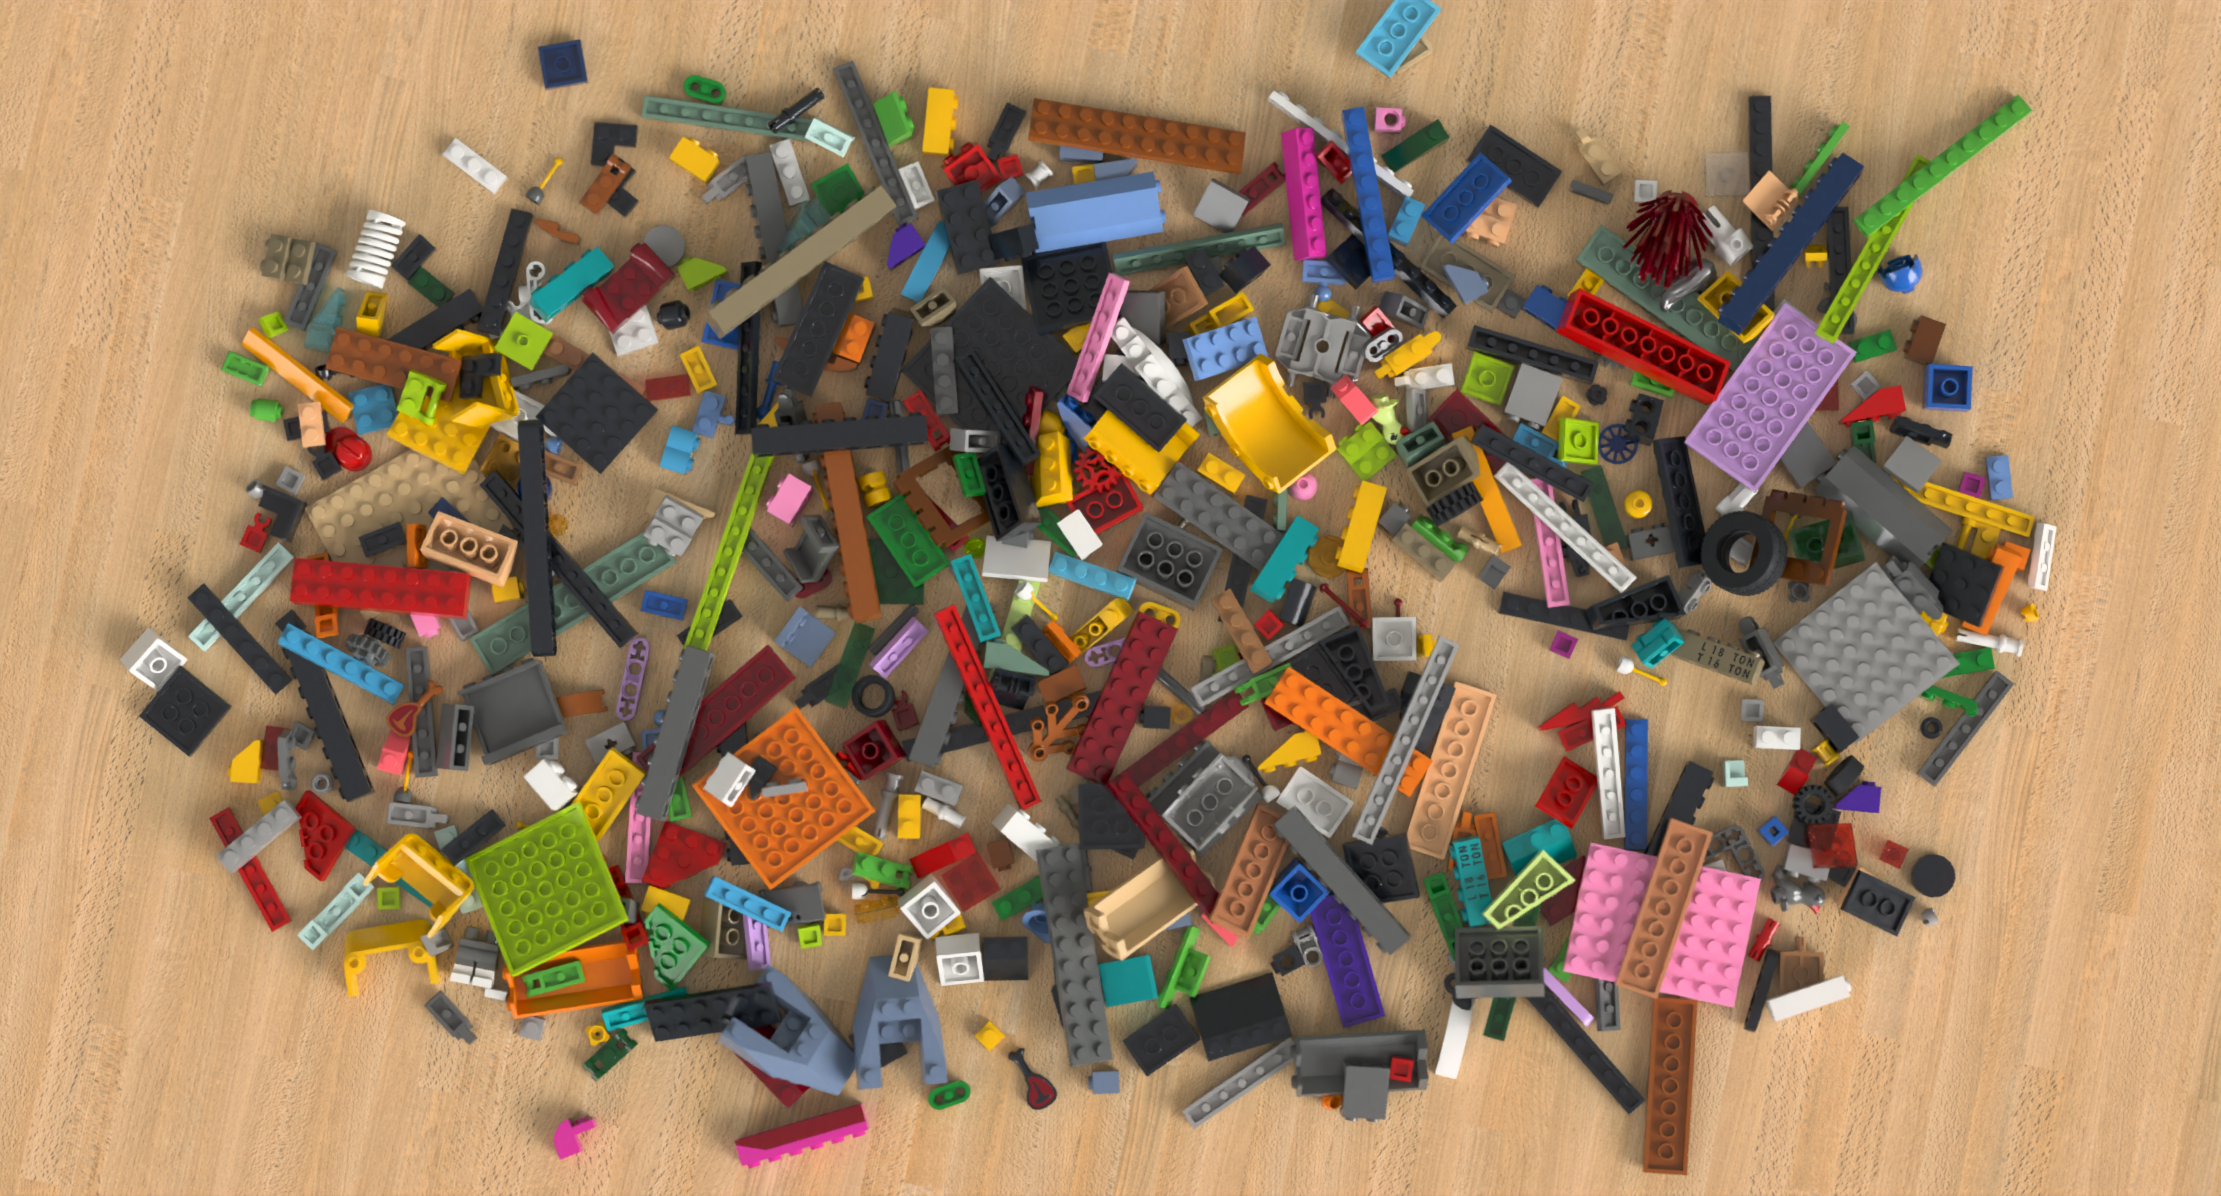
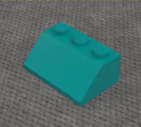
(1550, 836)

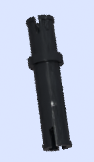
(789, 114)

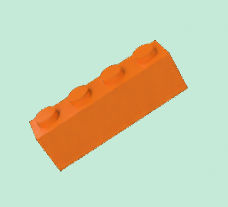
(2009, 559)

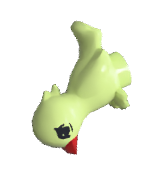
(1391, 428)

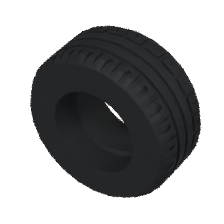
(1763, 572)

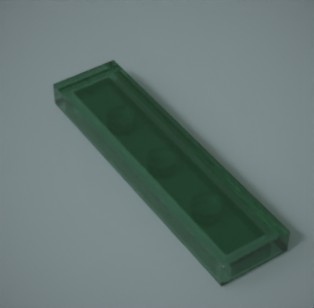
(1604, 508)
(849, 665)

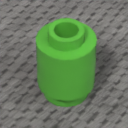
(266, 410)

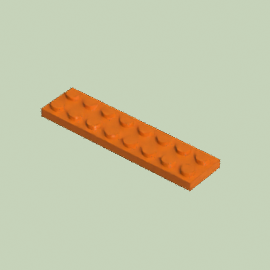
(1341, 727)

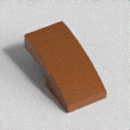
(553, 229)

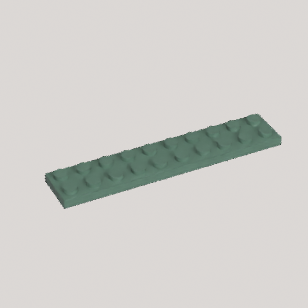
(1686, 316)
(613, 574)

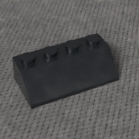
(1007, 494)

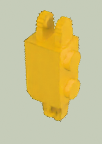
(1408, 355)

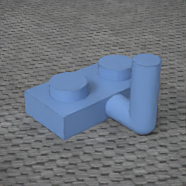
(710, 414)

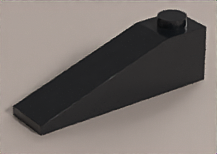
(1436, 714)

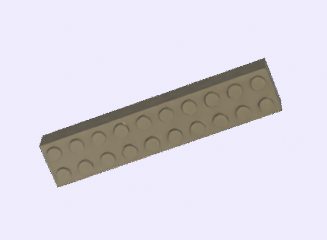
(798, 263)

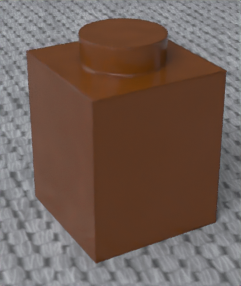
(1000, 854)

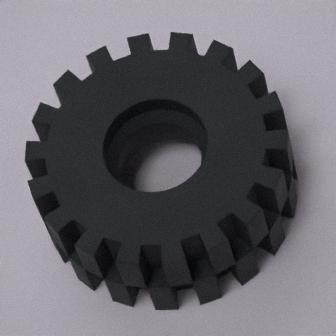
(1454, 504)

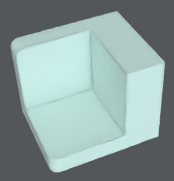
(1734, 773)

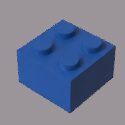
(1947, 387)

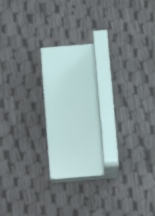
(829, 136)

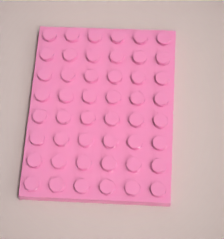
(1710, 941)

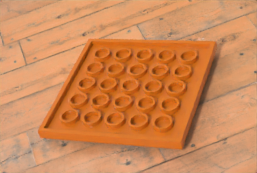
(793, 828)

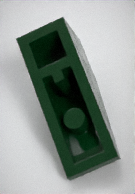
(1416, 146)

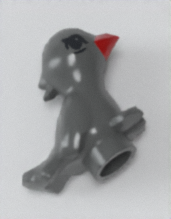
(1789, 893)

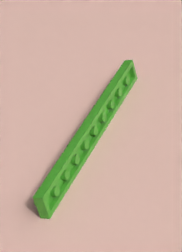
(1942, 166)

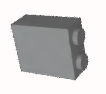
(1532, 396)

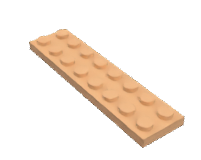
(1450, 770)

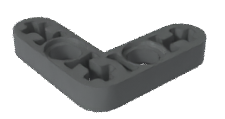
(1735, 847)

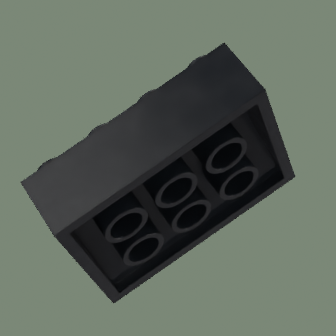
(1240, 1016)

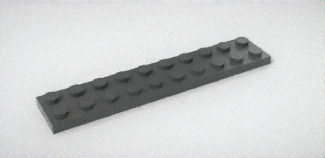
(1074, 955)

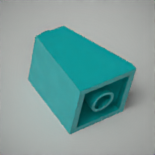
(1127, 980)

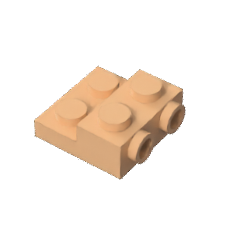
(1493, 223)

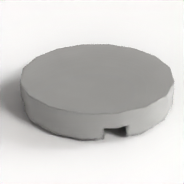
(666, 244)

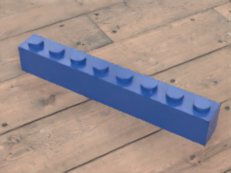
(1367, 194)

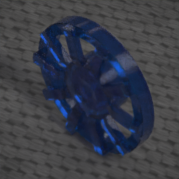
(1616, 444)

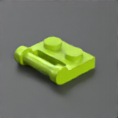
(415, 393)

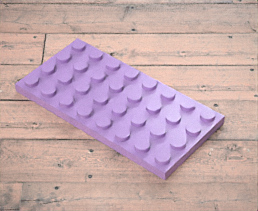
(1769, 398)

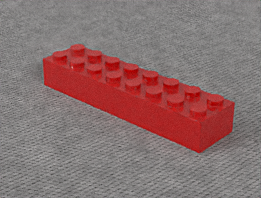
(1643, 346)
(380, 588)

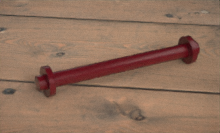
(1363, 622)

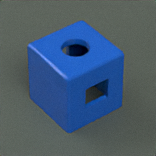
(1780, 829)

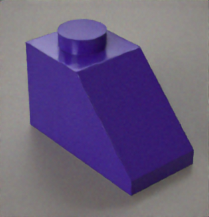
(904, 245)
(1861, 798)

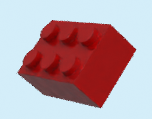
(1109, 507)

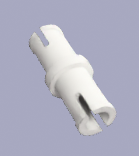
(943, 812)

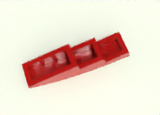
(1573, 714)

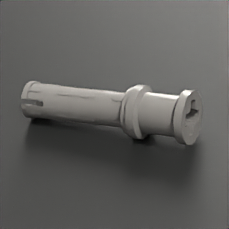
(889, 795)

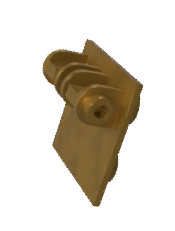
(505, 459)

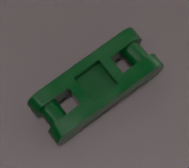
(609, 1054)

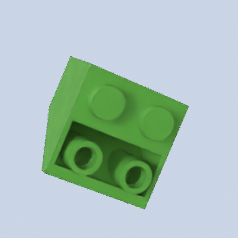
(892, 118)

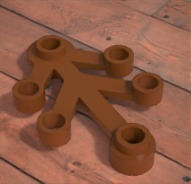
(1056, 730)

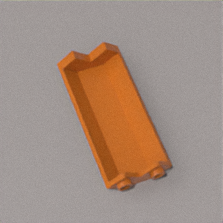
(609, 973)

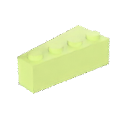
(1530, 887)

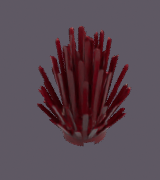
(1668, 236)

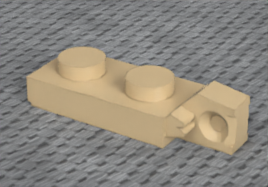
(1596, 156)

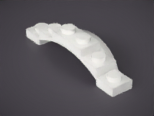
(1155, 369)

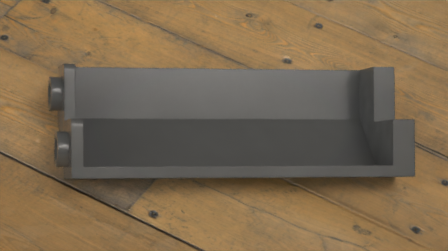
(1883, 508)
(1321, 1058)

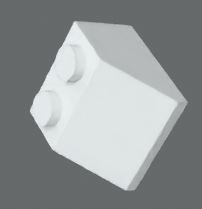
(153, 659)
(928, 906)
(959, 959)

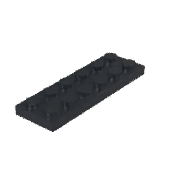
(818, 329)
(1680, 499)
(712, 1011)

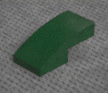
(1863, 438)

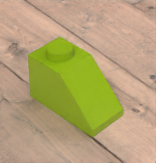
(699, 272)

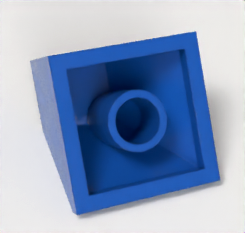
(1298, 890)

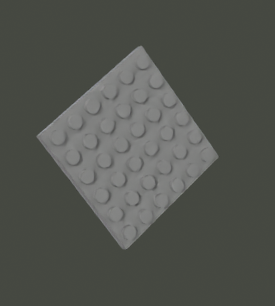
(1866, 651)

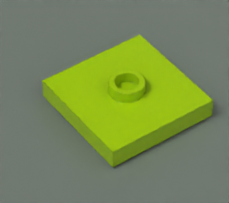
(523, 341)
(1487, 378)
(1578, 441)

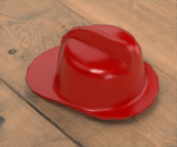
(349, 449)

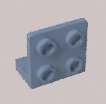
(805, 637)

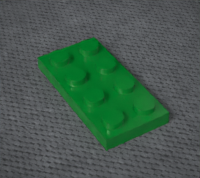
(908, 541)

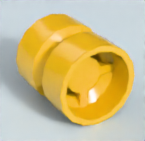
(874, 488)

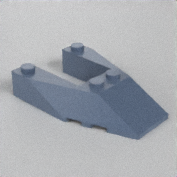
(895, 1013)
(804, 1046)

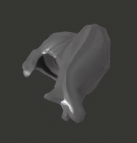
(1683, 286)

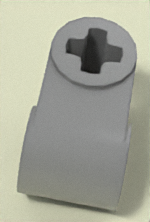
(1307, 944)

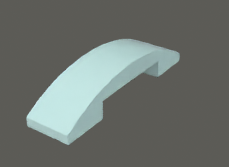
(336, 912)

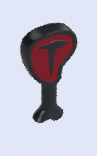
(1040, 1090)

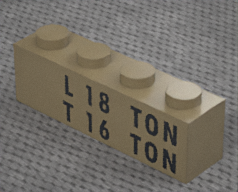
(1719, 658)

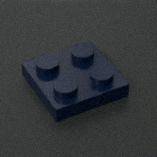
(563, 64)

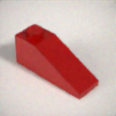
(943, 855)

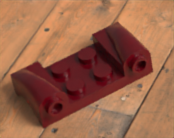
(628, 288)

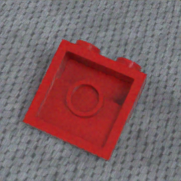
(969, 166)

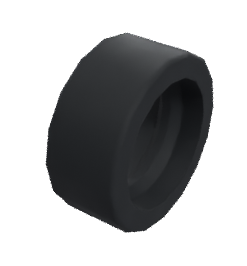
(860, 686)
(1844, 775)

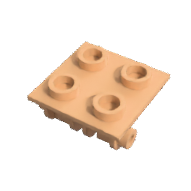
(1771, 200)

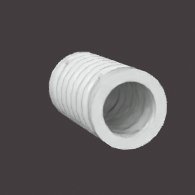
(368, 249)

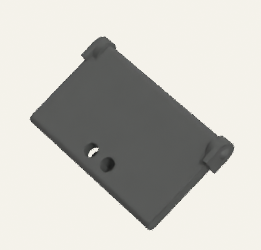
(801, 900)

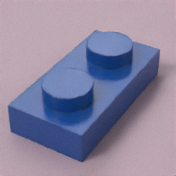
(664, 605)

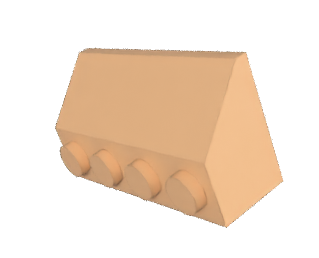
(470, 549)

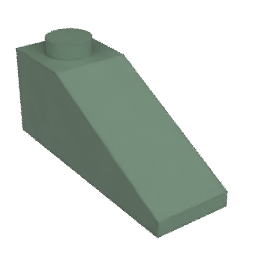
(1008, 658)

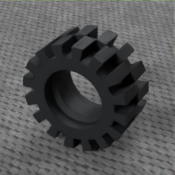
(384, 633)
(1803, 813)

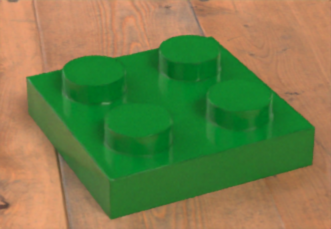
(837, 189)

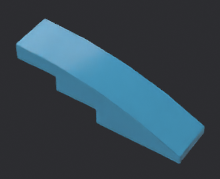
(927, 265)

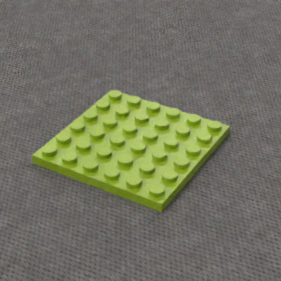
(546, 889)

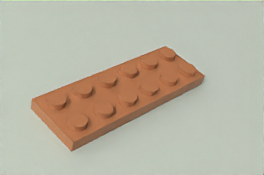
(1250, 874)

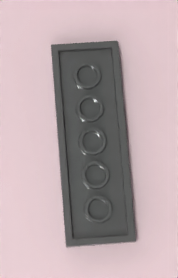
(1218, 516)

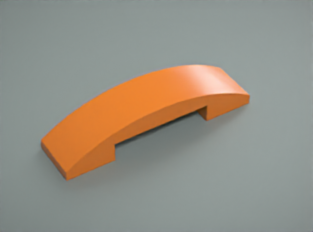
(326, 617)

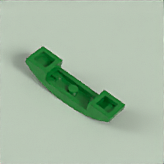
(1444, 908)

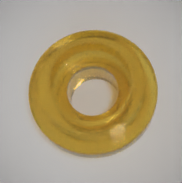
(564, 525)
(1176, 719)

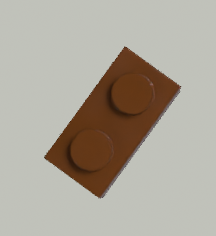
(1924, 340)

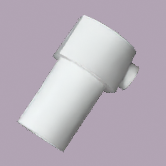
(1729, 243)

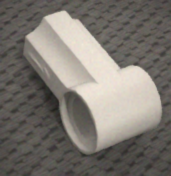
(1736, 500)

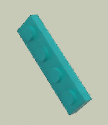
(975, 598)
(634, 1011)

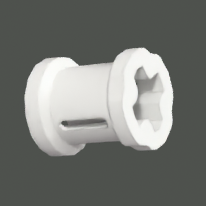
(1039, 174)

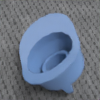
(1036, 921)

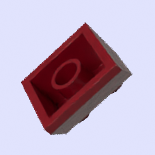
(874, 749)

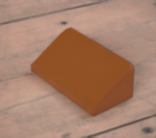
(1062, 684)

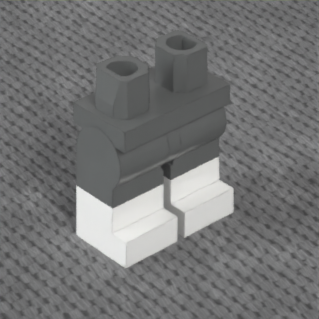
(477, 951)

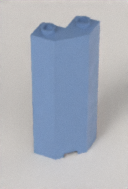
(1096, 211)

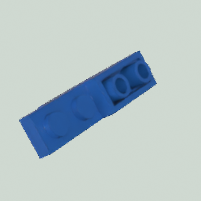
(1077, 422)

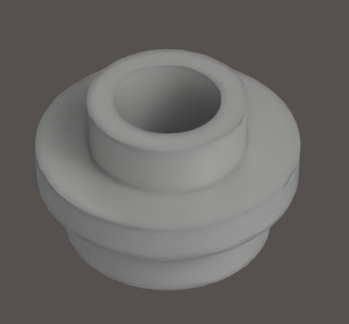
(315, 783)

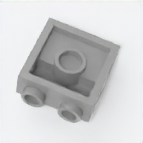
(672, 526)

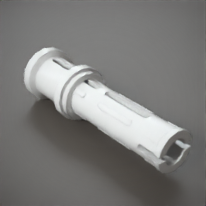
(2000, 643)

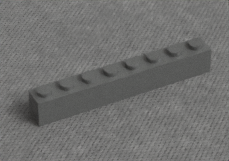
(770, 229)
(943, 705)
(675, 733)
(1342, 880)

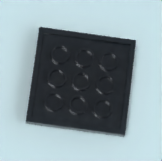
(1066, 285)
(596, 413)

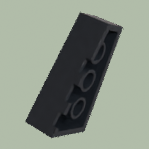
(890, 354)
(1638, 606)

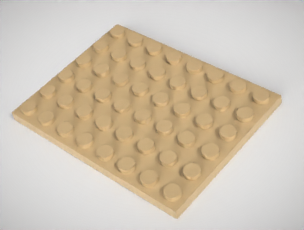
(404, 494)

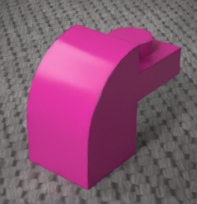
(566, 1137)

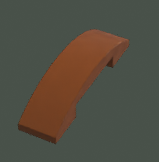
(841, 365)

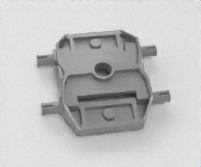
(1327, 328)

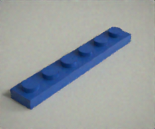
(1636, 784)

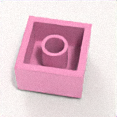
(789, 500)

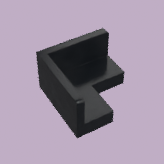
(288, 509)

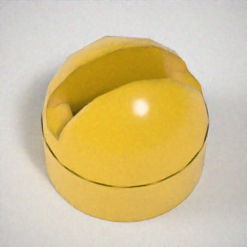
(2030, 612)

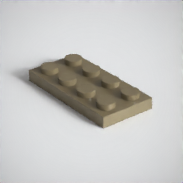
(1463, 256)

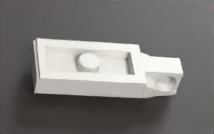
(1426, 377)

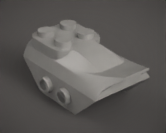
(1211, 800)

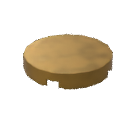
(1322, 557)

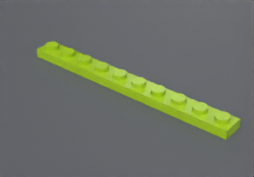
(1864, 269)
(729, 552)

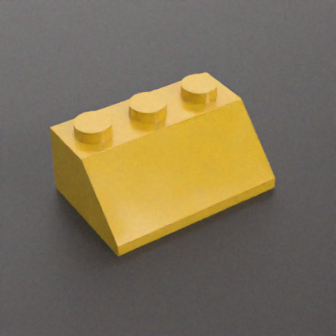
(1720, 292)
(1052, 471)

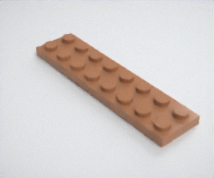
(1663, 908)

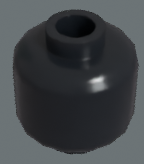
(673, 315)

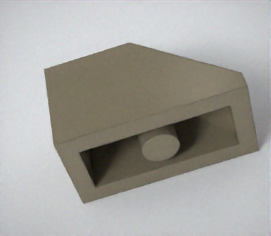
(934, 308)

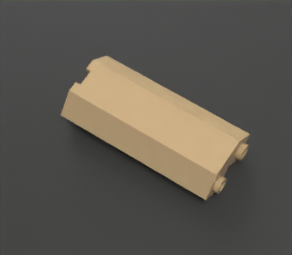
(1140, 907)

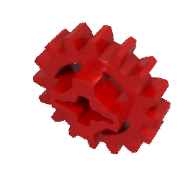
(1088, 465)

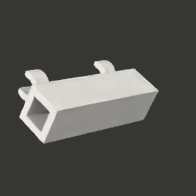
(1808, 997)

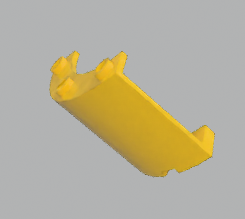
(1267, 425)

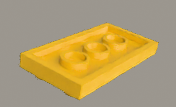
(609, 790)

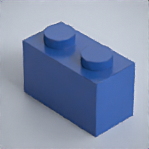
(1545, 306)

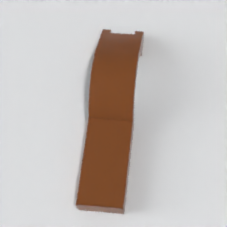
(581, 703)

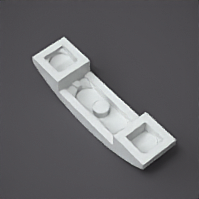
(1454, 1041)

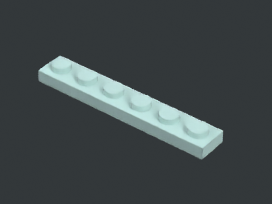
(246, 592)

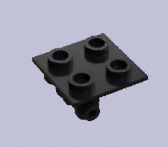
(1012, 688)

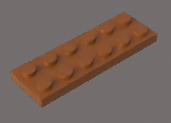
(389, 361)

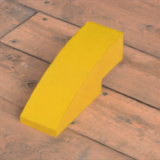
(1222, 315)

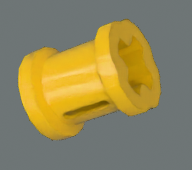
(1826, 752)

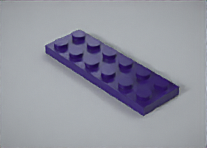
(1346, 963)

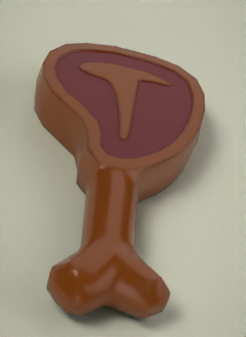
(404, 716)

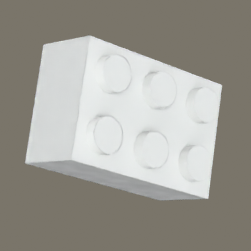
(552, 784)

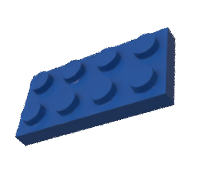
(1466, 198)

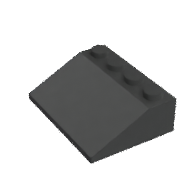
(1169, 561)
(1499, 962)

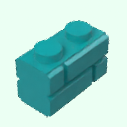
(1657, 643)

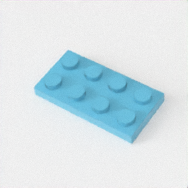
(1397, 34)

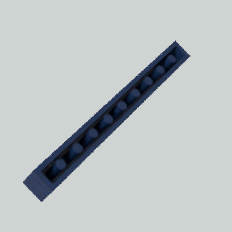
(1790, 244)

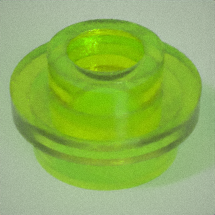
(975, 547)

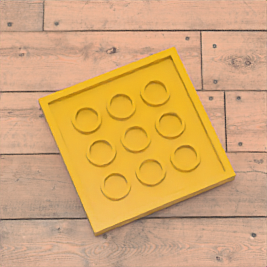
(445, 440)

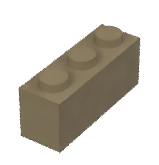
(1423, 552)

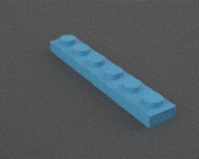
(340, 664)

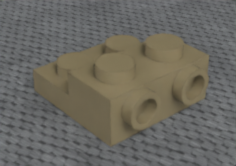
(287, 259)

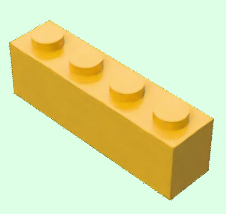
(1361, 527)

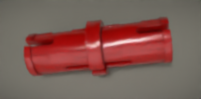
(1763, 939)

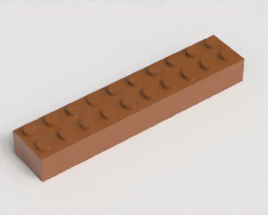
(849, 525)

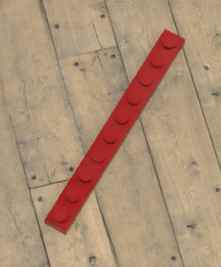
(987, 707)

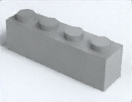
(258, 836)

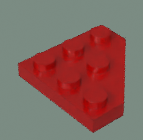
(322, 834)
(681, 855)

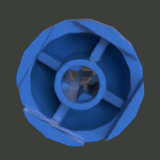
(1901, 274)

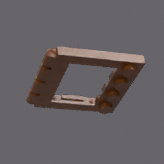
(1811, 506)
(929, 515)

